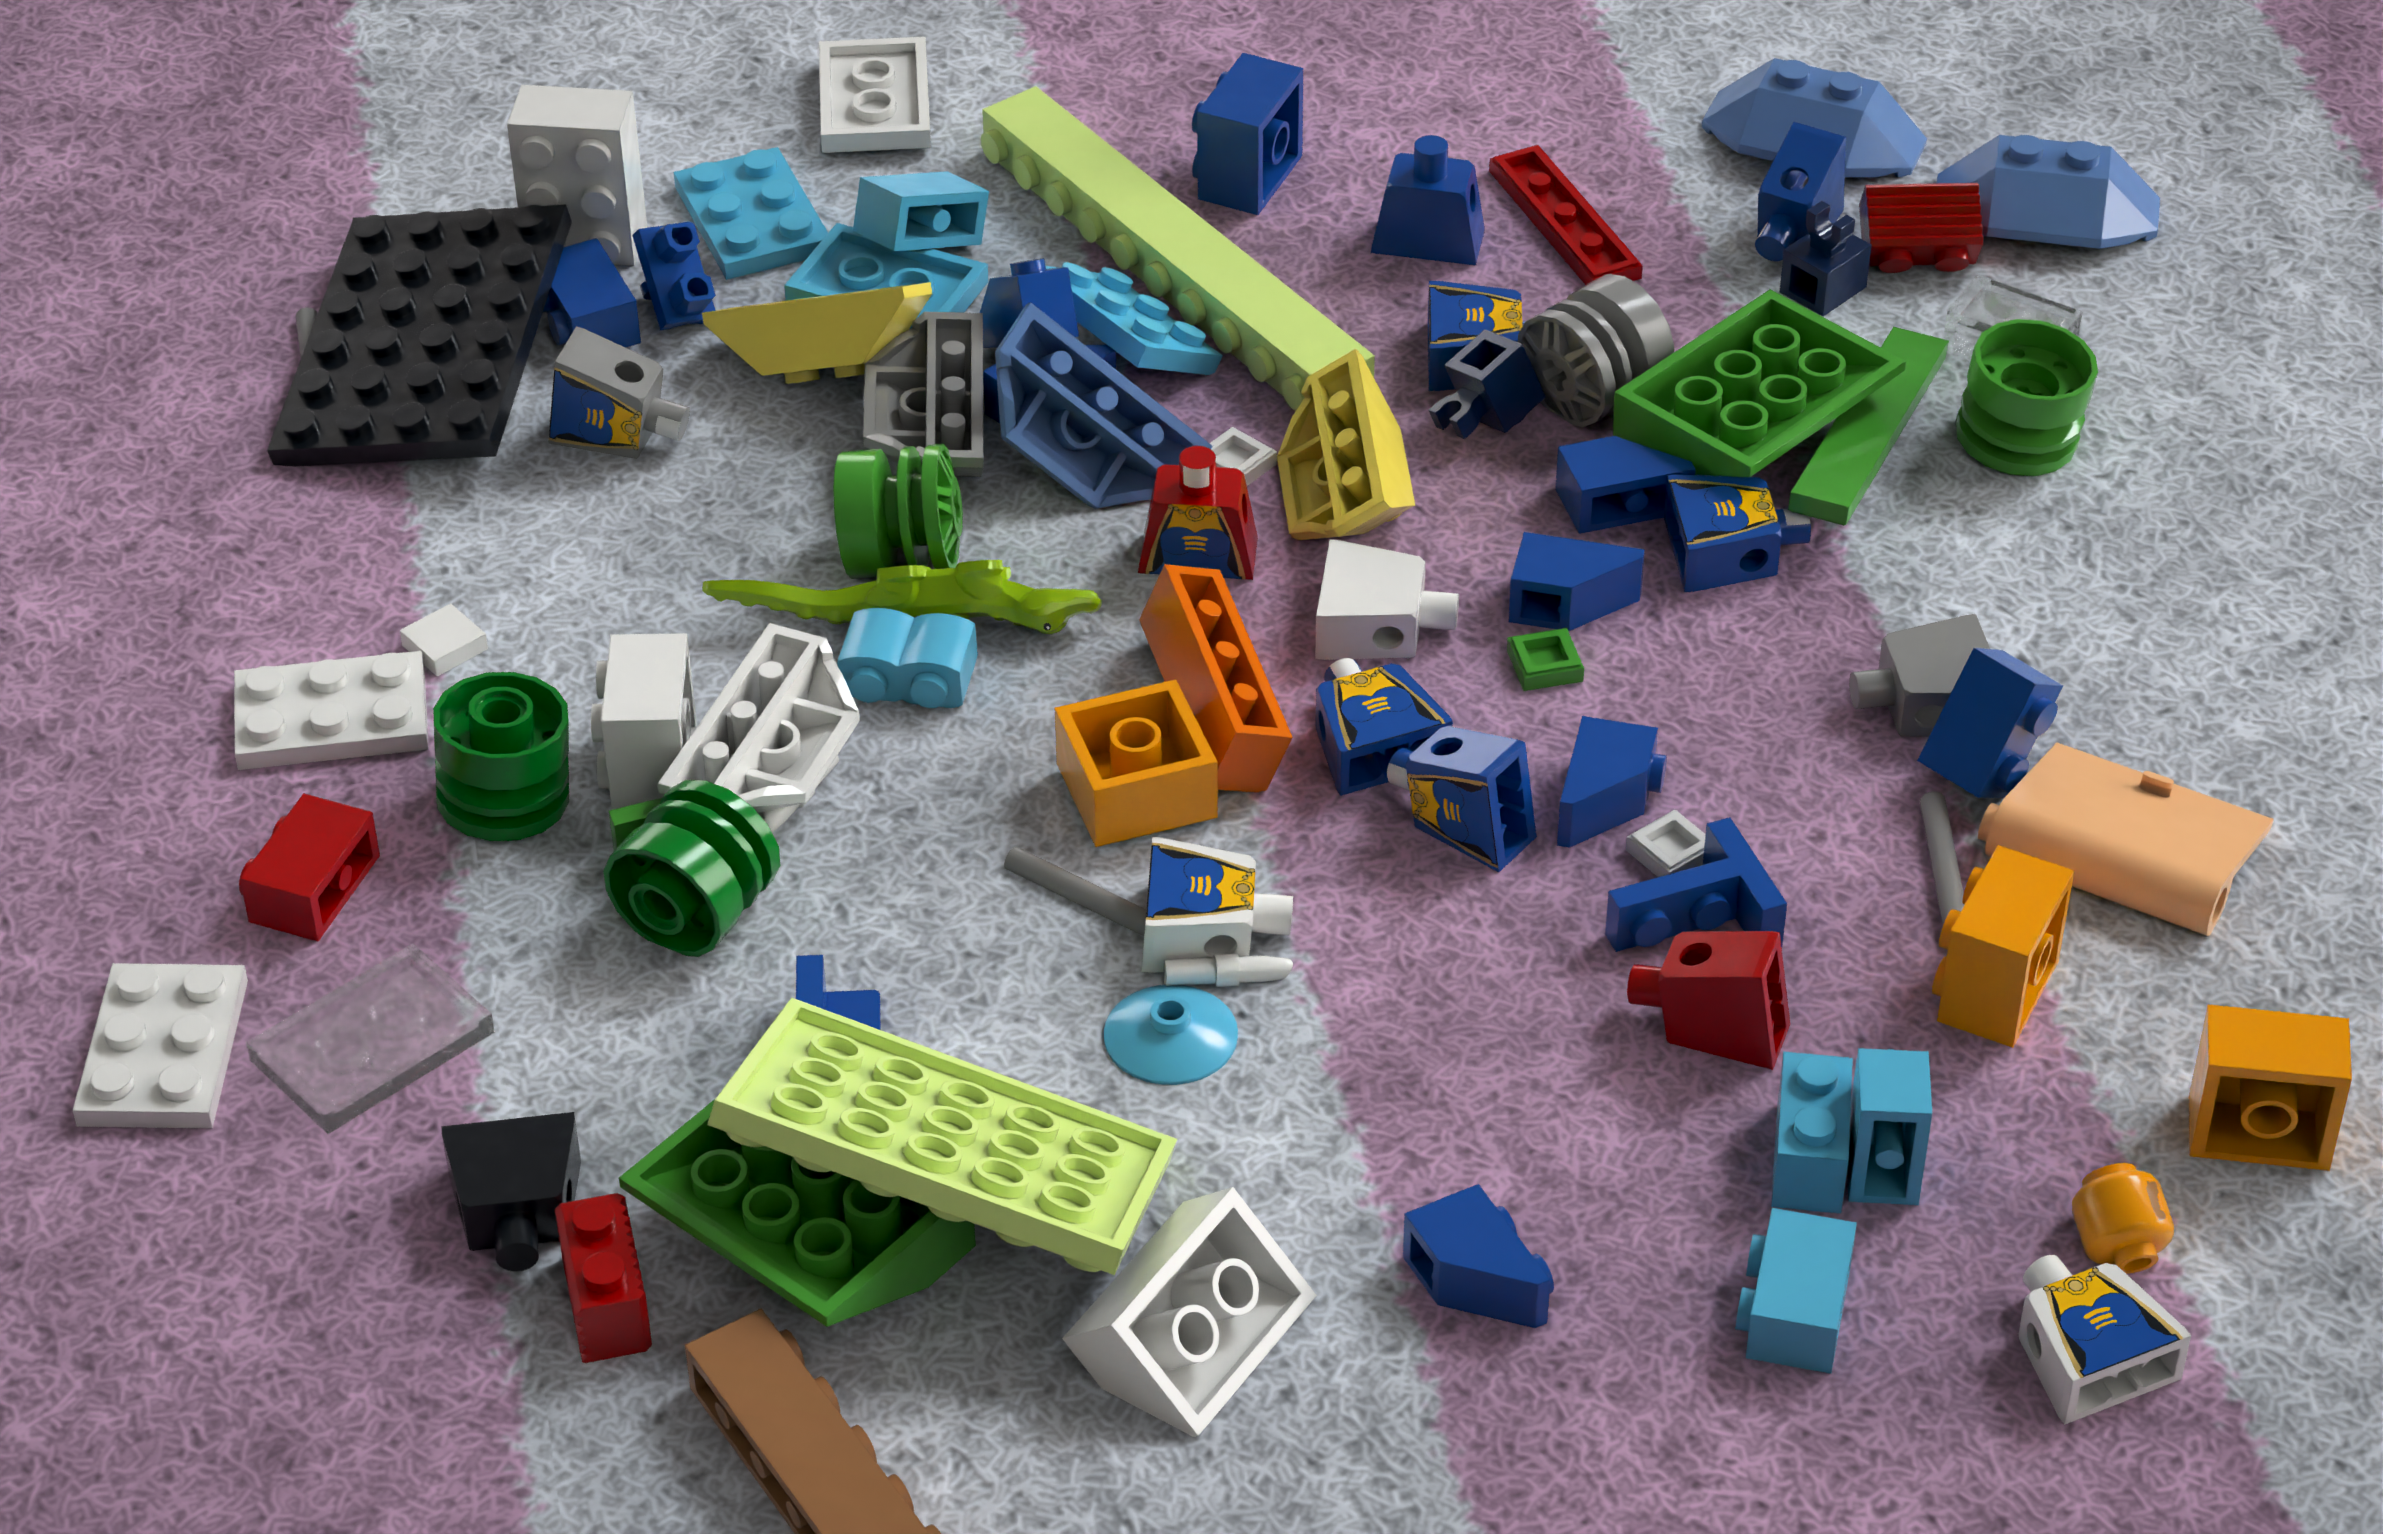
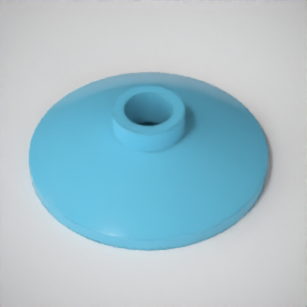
(1170, 1034)

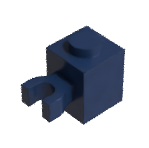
(1826, 263)
(1491, 385)

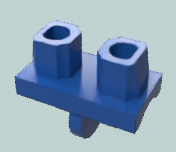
(674, 274)

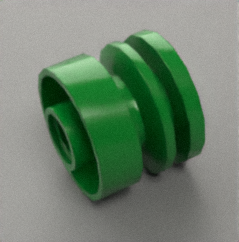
(501, 756)
(692, 867)

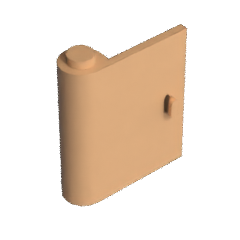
(2128, 835)

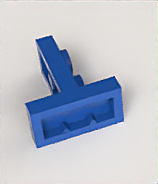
(1703, 897)

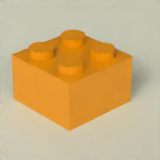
(1136, 763)
(2002, 945)
(2269, 1087)

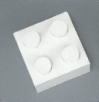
(643, 713)

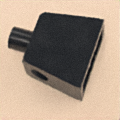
(511, 1181)

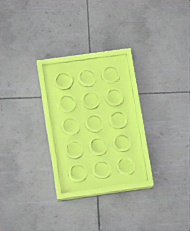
(945, 1135)

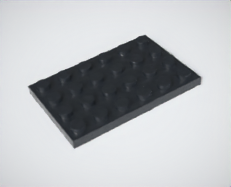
(421, 337)

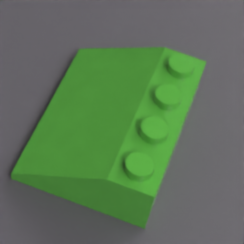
(1751, 387)
(795, 1228)

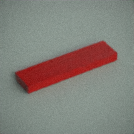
(1563, 215)

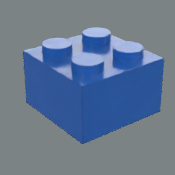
(1249, 133)

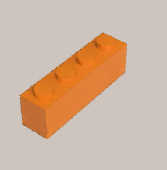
(1209, 653)

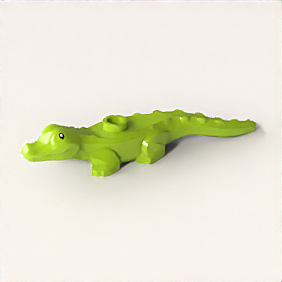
(964, 591)

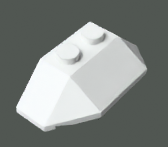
(772, 723)

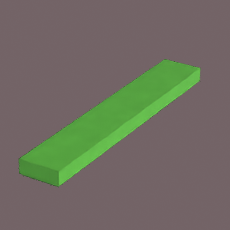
(1867, 432)

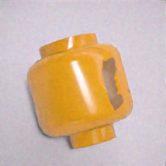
(2122, 1217)

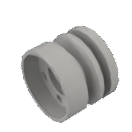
(1595, 346)

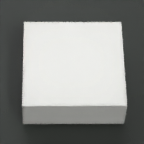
(1243, 452)
(444, 638)
(1668, 845)

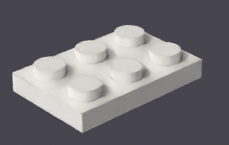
(874, 95)
(330, 710)
(161, 1046)

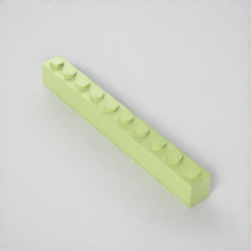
(1164, 243)

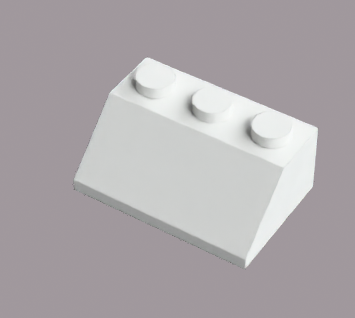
(1192, 1313)

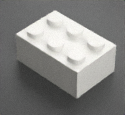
(581, 153)

